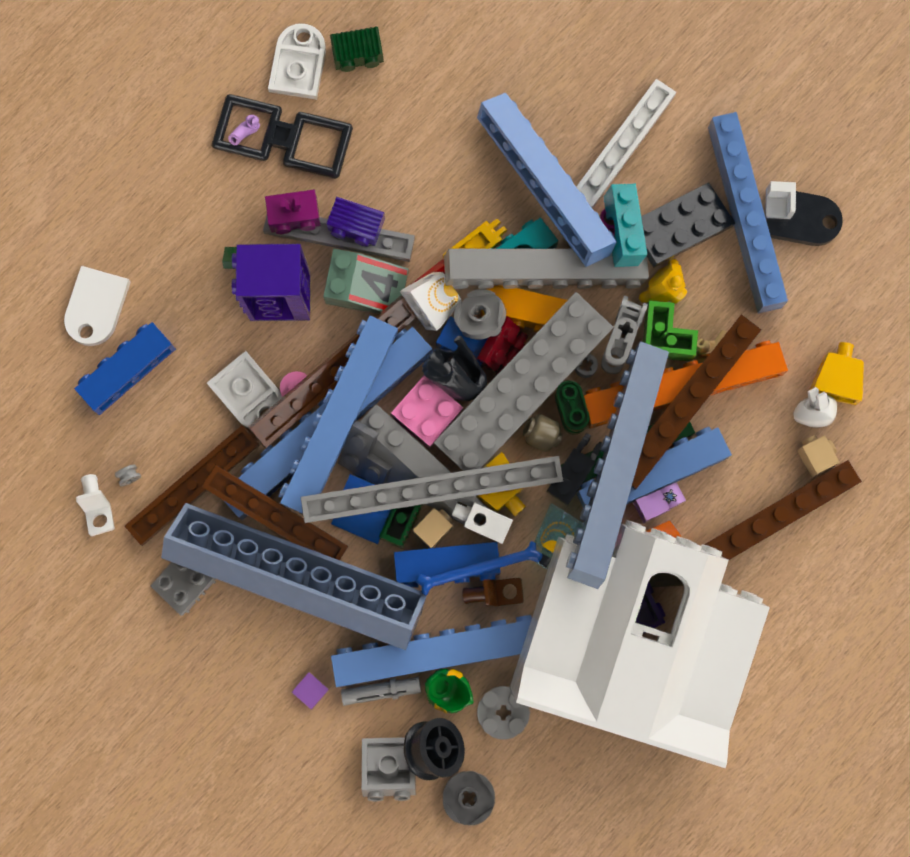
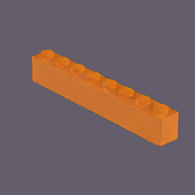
(752, 367)

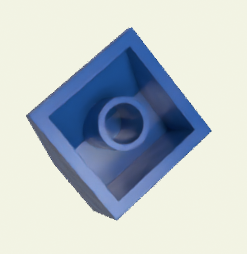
(363, 525)

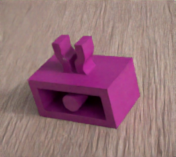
(293, 211)

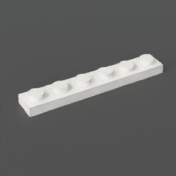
(625, 141)

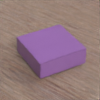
(310, 690)

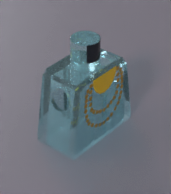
(555, 524)

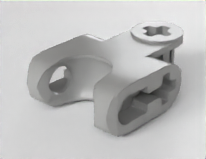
(628, 320)

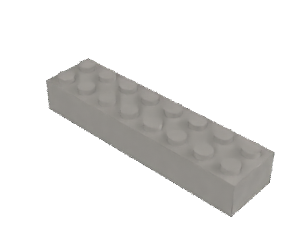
(524, 384)

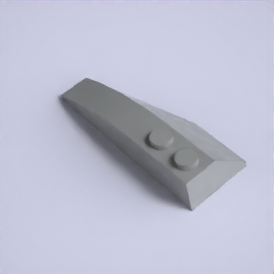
(409, 458)

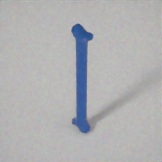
(429, 582)

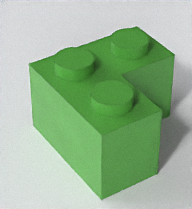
(661, 334)

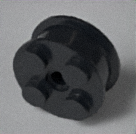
(434, 749)

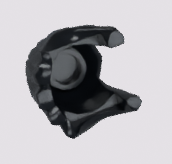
(456, 371)

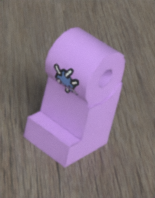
(659, 502)

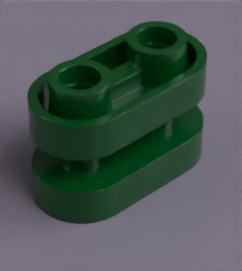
(572, 407)

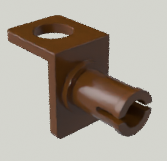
(492, 592)

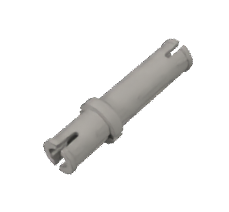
(381, 691)

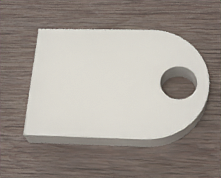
(298, 64)
(95, 303)
(245, 389)

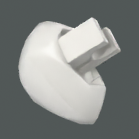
(816, 410)

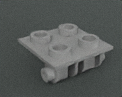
(181, 587)

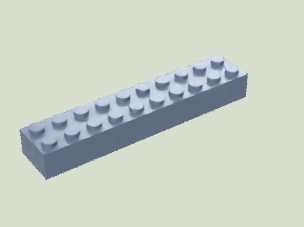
(294, 575)

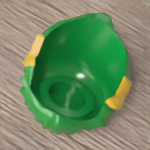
(448, 691)

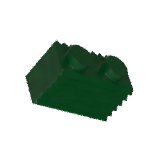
(357, 49)
(399, 525)

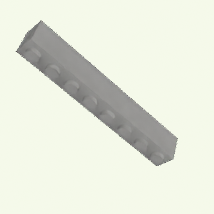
(536, 269)

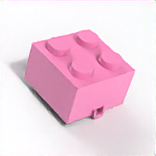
(426, 411)

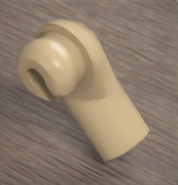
(706, 347)

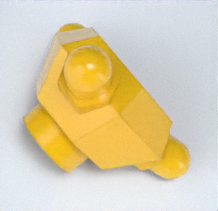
(666, 285)

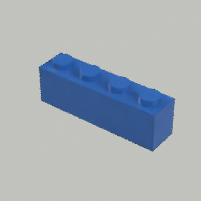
(125, 368)
(444, 559)

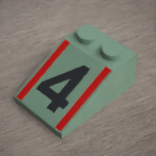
(363, 282)

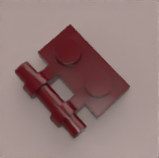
(496, 347)

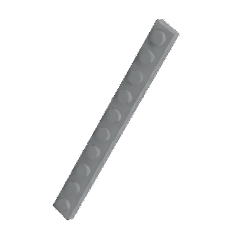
(431, 489)

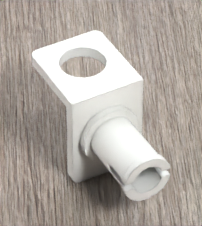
(95, 504)

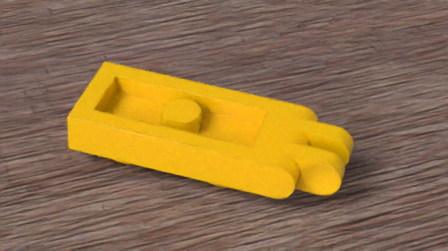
(482, 237)

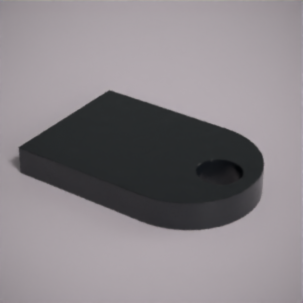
(807, 221)

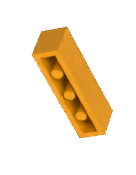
(527, 307)

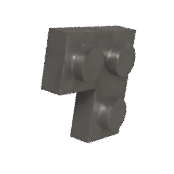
(358, 456)

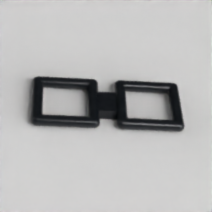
(282, 136)

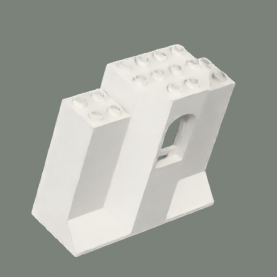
(595, 667)

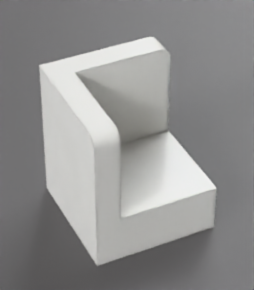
(780, 200)

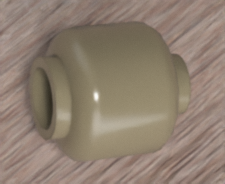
(542, 433)

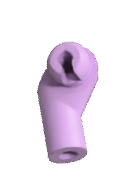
(245, 129)

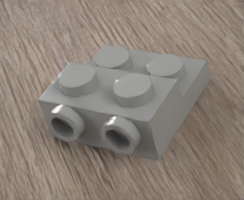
(386, 770)

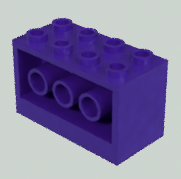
(272, 282)

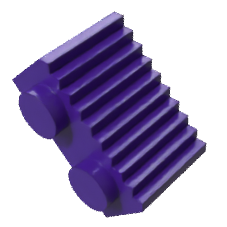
(355, 222)

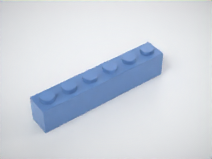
(677, 463)

